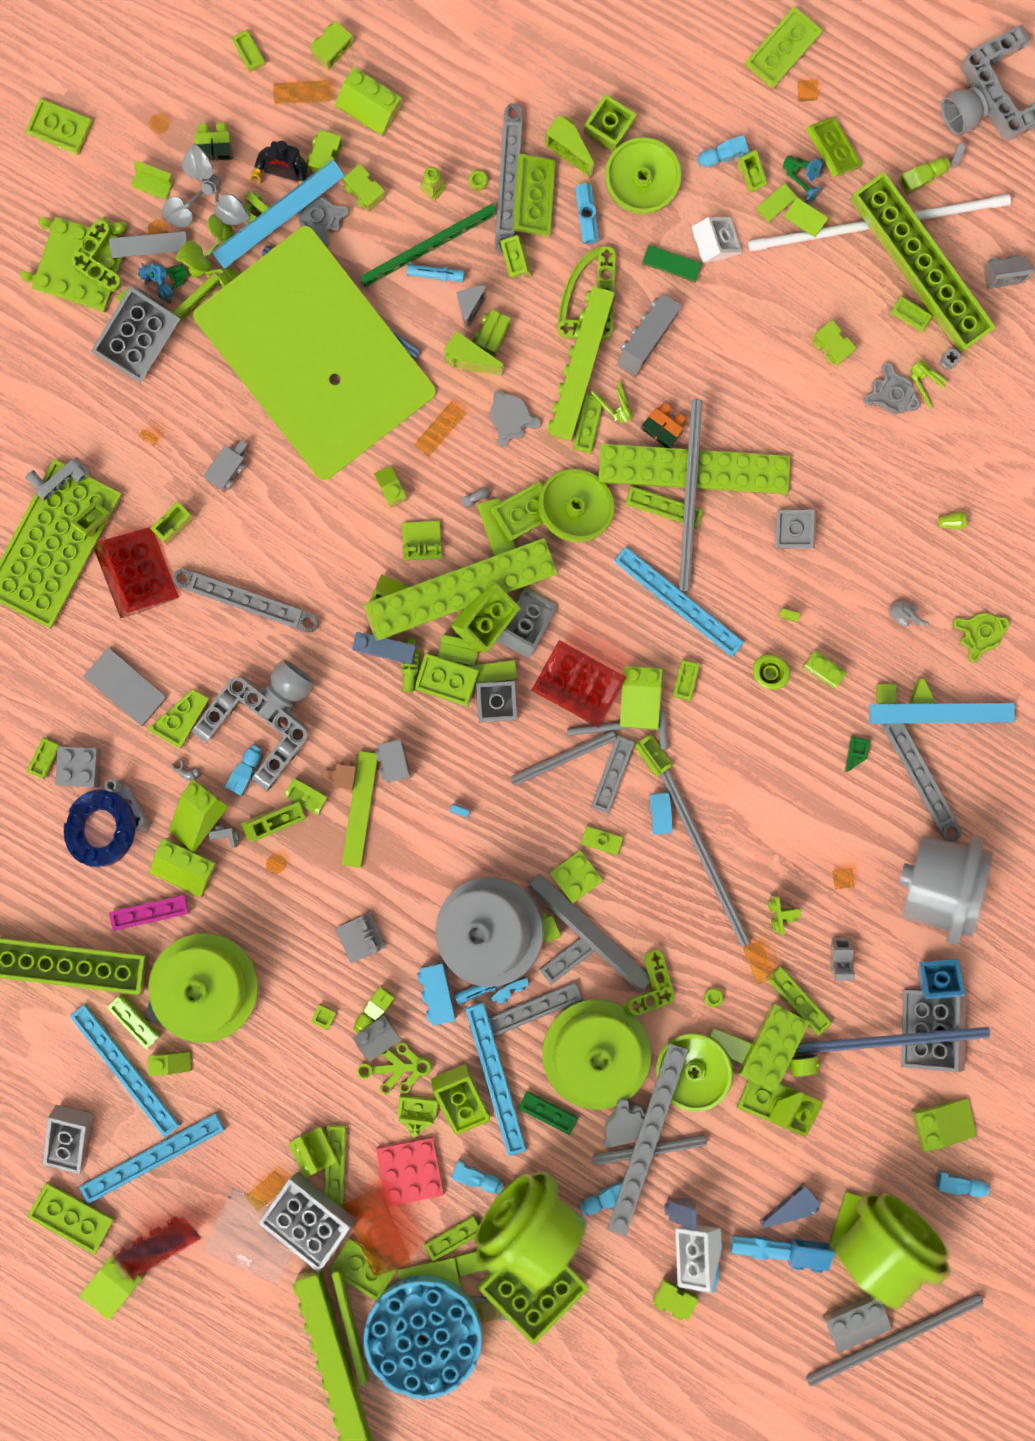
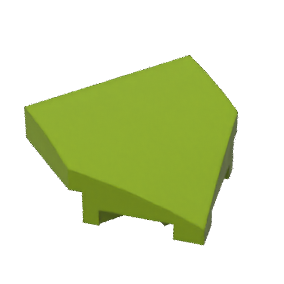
(417, 1112)

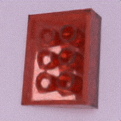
(135, 572)
(579, 684)
(155, 1248)

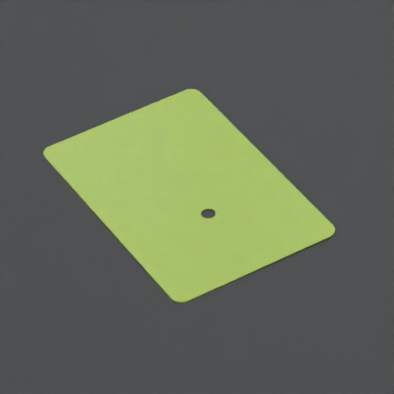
(294, 344)

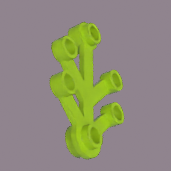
(398, 1069)

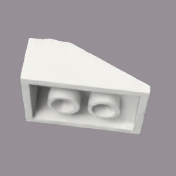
(697, 1256)

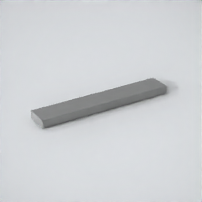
(535, 1009)

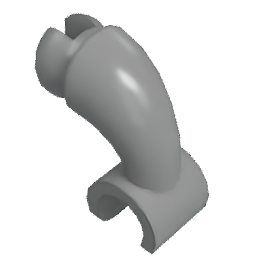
(481, 493)
(187, 774)

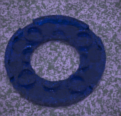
(75, 835)

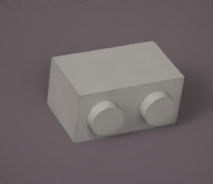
(376, 1038)

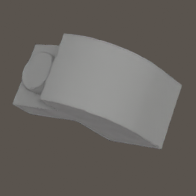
(841, 959)

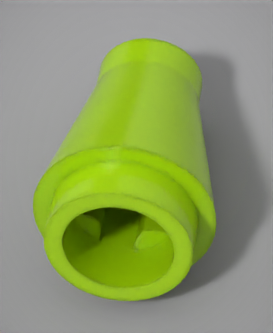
(953, 521)

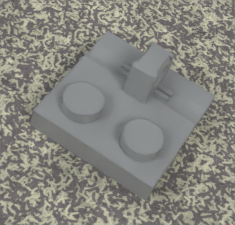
(795, 529)

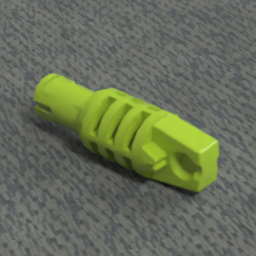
(409, 671)

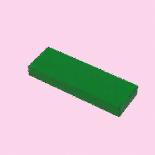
(671, 263)
(548, 1113)

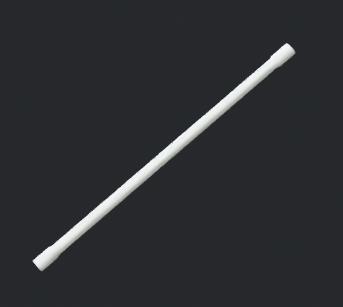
(993, 202)

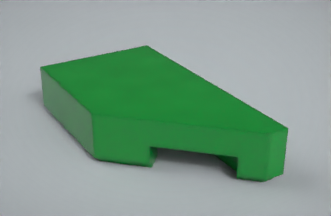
(857, 752)

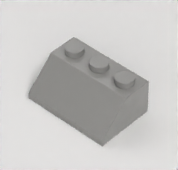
(857, 1322)

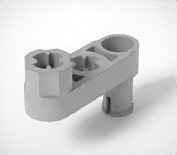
(73, 469)
(123, 789)

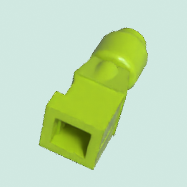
(923, 174)
(433, 183)
(374, 1009)

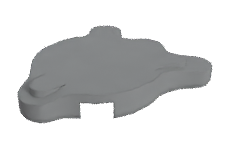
(322, 217)
(894, 393)
(510, 417)
(623, 1124)

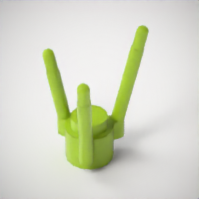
(921, 370)
(624, 412)

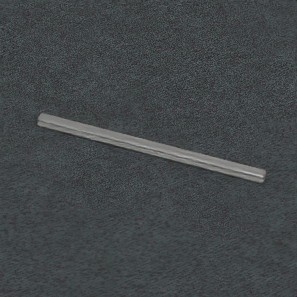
(690, 494)
(705, 858)
(894, 1340)

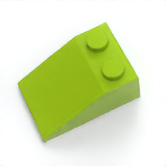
(566, 142)
(468, 356)
(486, 618)
(641, 698)
(196, 815)
(460, 1099)
(943, 1124)
(107, 1290)

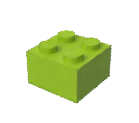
(609, 123)

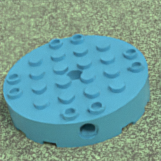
(428, 1308)

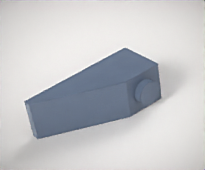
(384, 648)
(794, 1207)
(681, 1211)

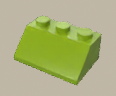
(368, 101)
(182, 867)

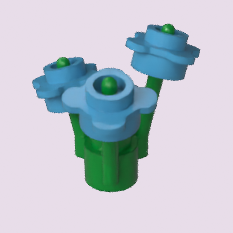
(158, 274)

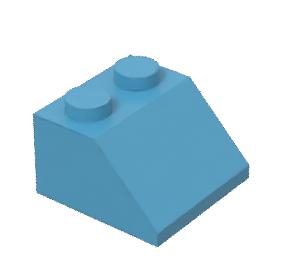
(941, 979)
(810, 1255)

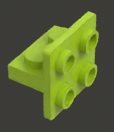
(781, 915)
(313, 1152)

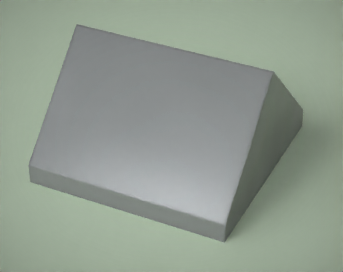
(470, 303)

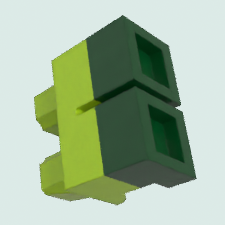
(216, 143)

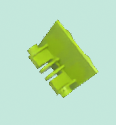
(421, 540)

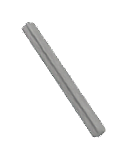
(563, 758)
(662, 1147)

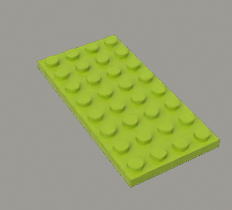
(48, 551)

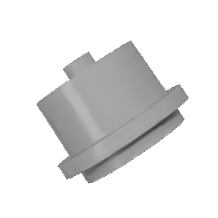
(947, 885)
(510, 938)

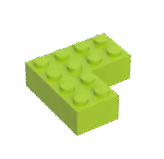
(533, 1309)

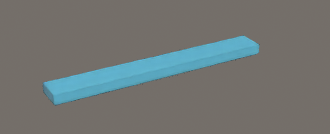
(278, 214)
(678, 602)
(941, 713)
(125, 1070)
(496, 1079)
(152, 1158)

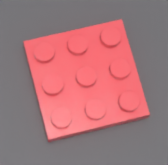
(410, 1171)

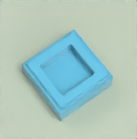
(459, 810)

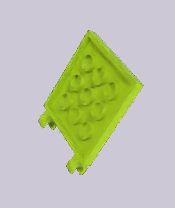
(59, 277)

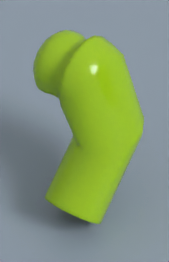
(116, 228)

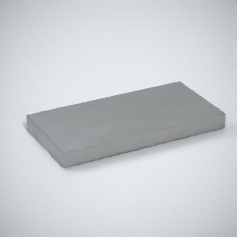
(125, 686)

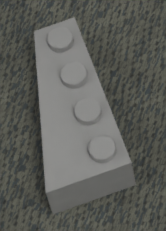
(648, 334)

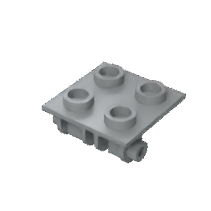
(360, 938)

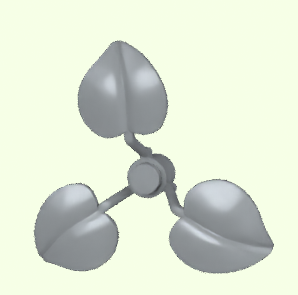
(198, 165)

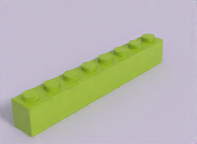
(581, 363)

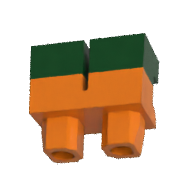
(658, 419)

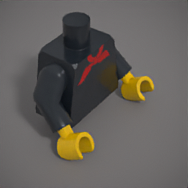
(281, 161)

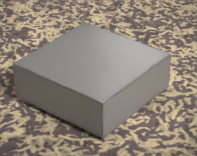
(957, 156)

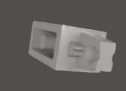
(226, 466)

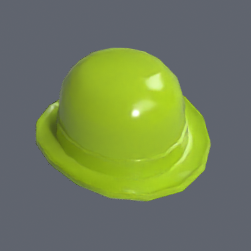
(771, 672)

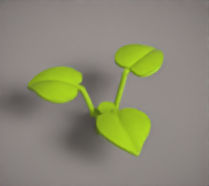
(193, 256)

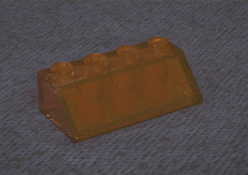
(377, 1232)

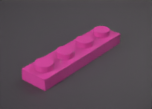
(149, 912)

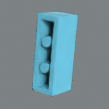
(436, 994)

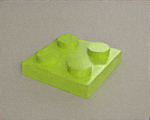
(576, 876)

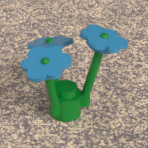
(813, 169)

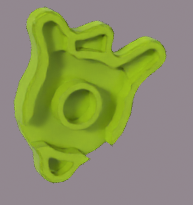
(981, 633)

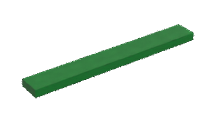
(428, 245)

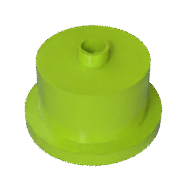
(225, 979)
(584, 1032)
(529, 1231)
(892, 1250)

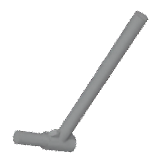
(616, 726)

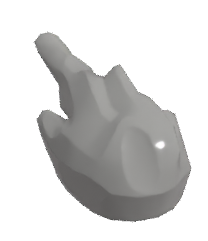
(903, 612)

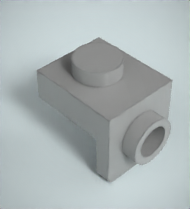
(221, 832)

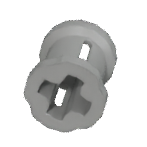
(954, 355)

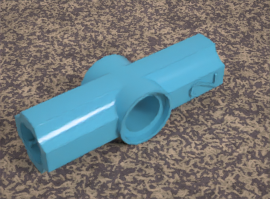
(586, 203)
(760, 1247)

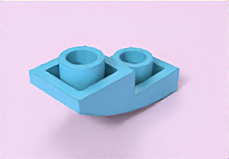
(661, 813)
(504, 992)

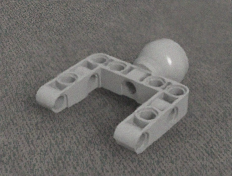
(965, 108)
(287, 686)

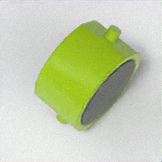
(804, 1065)

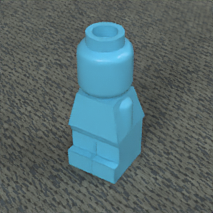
(725, 152)
(243, 773)
(474, 1177)
(958, 1185)
(606, 1199)

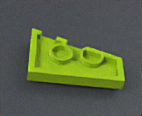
(180, 720)

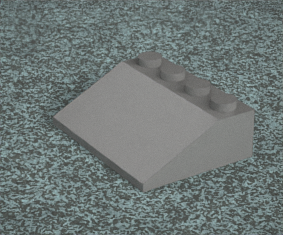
(136, 333)
(929, 1016)
(307, 1222)

